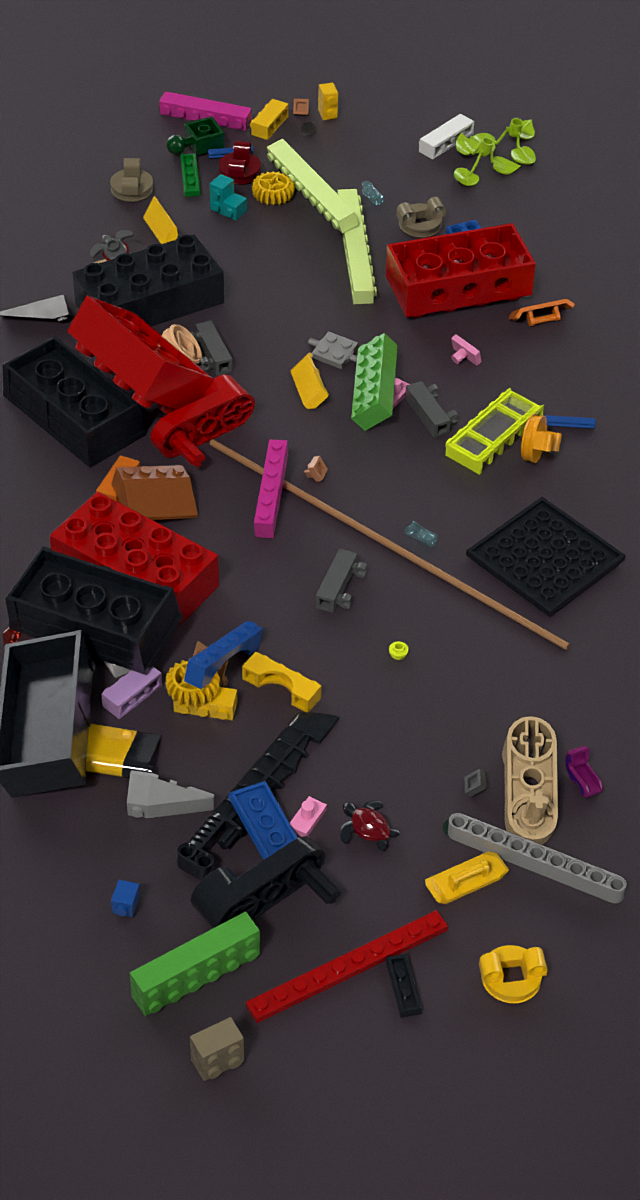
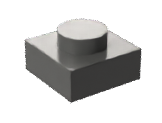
(475, 782)

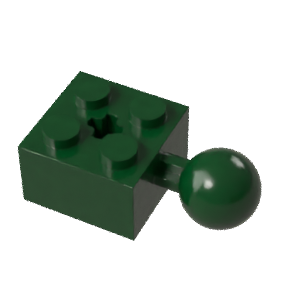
(199, 135)

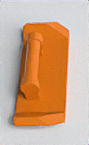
(564, 303)

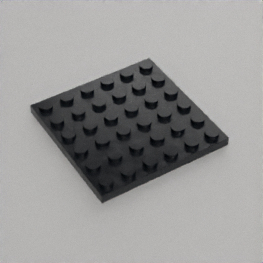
(545, 556)

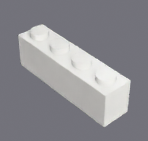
(445, 136)

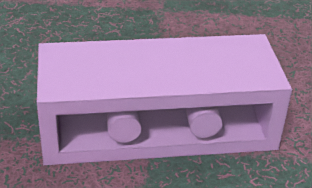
(130, 691)

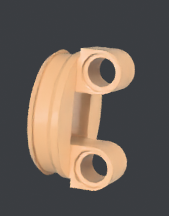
(184, 341)

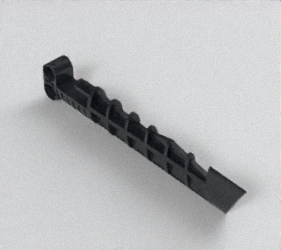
(273, 767)

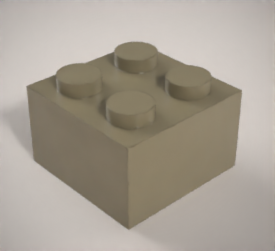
(217, 1049)

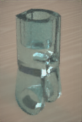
(372, 193)
(418, 532)

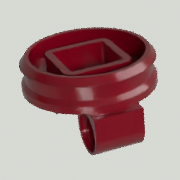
(235, 163)

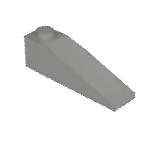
(51, 308)
(157, 798)

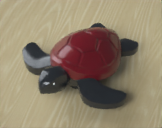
(367, 824)

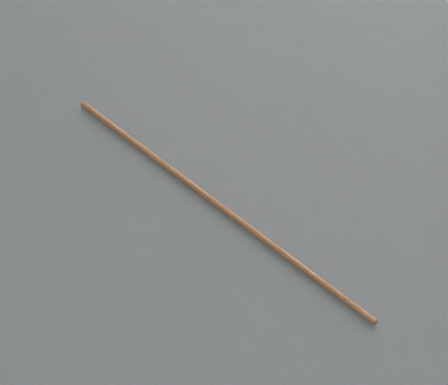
(396, 548)

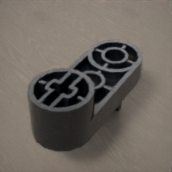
(225, 895)

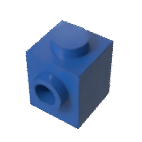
(125, 898)

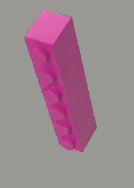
(198, 108)
(271, 489)

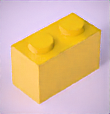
(328, 101)

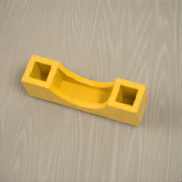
(261, 671)

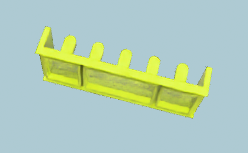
(491, 430)

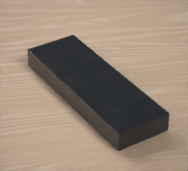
(403, 985)

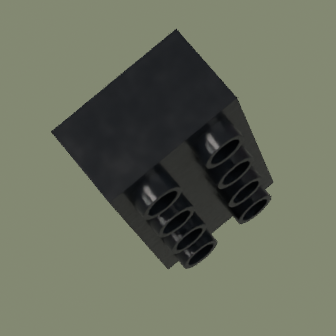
(155, 282)

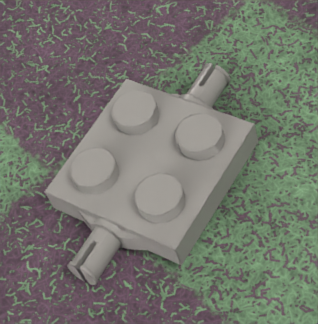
(334, 350)

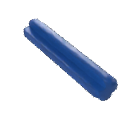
(219, 153)
(565, 421)

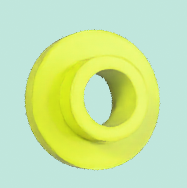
(398, 650)

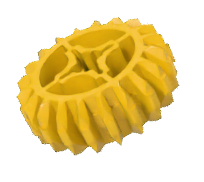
(273, 188)
(186, 692)

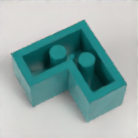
(224, 200)

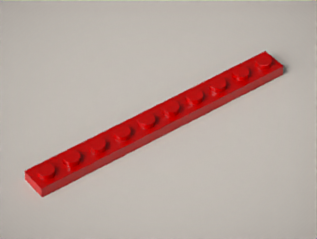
(346, 966)

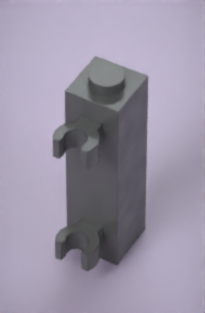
(214, 349)
(428, 410)
(336, 580)

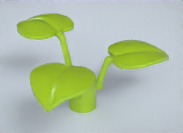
(518, 129)
(467, 146)

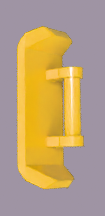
(160, 222)
(309, 383)
(466, 877)

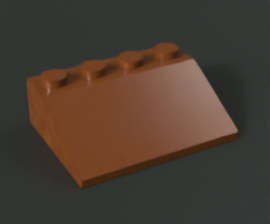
(156, 491)

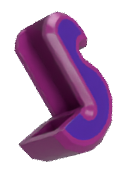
(582, 773)

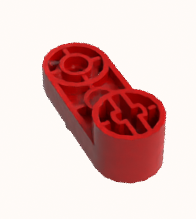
(219, 411)

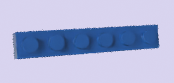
(206, 663)

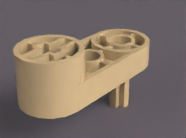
(539, 802)

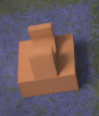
(301, 106)
(316, 469)

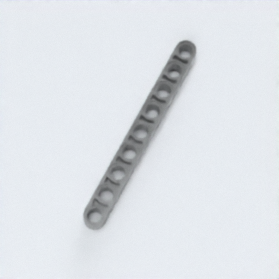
(522, 853)

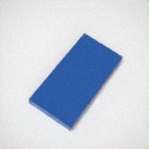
(262, 818)

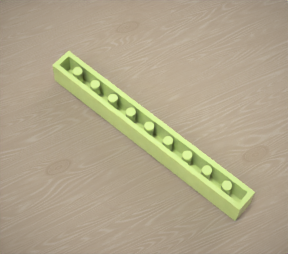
(312, 186)
(357, 253)

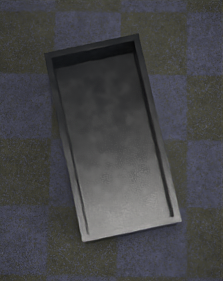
(72, 401)
(119, 614)
(45, 713)

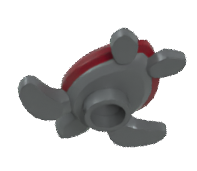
(112, 246)

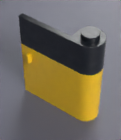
(119, 750)

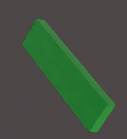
(190, 175)

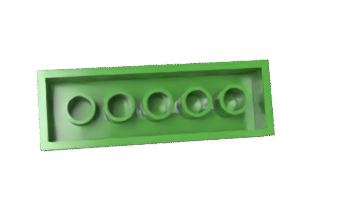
(374, 382)
(195, 964)

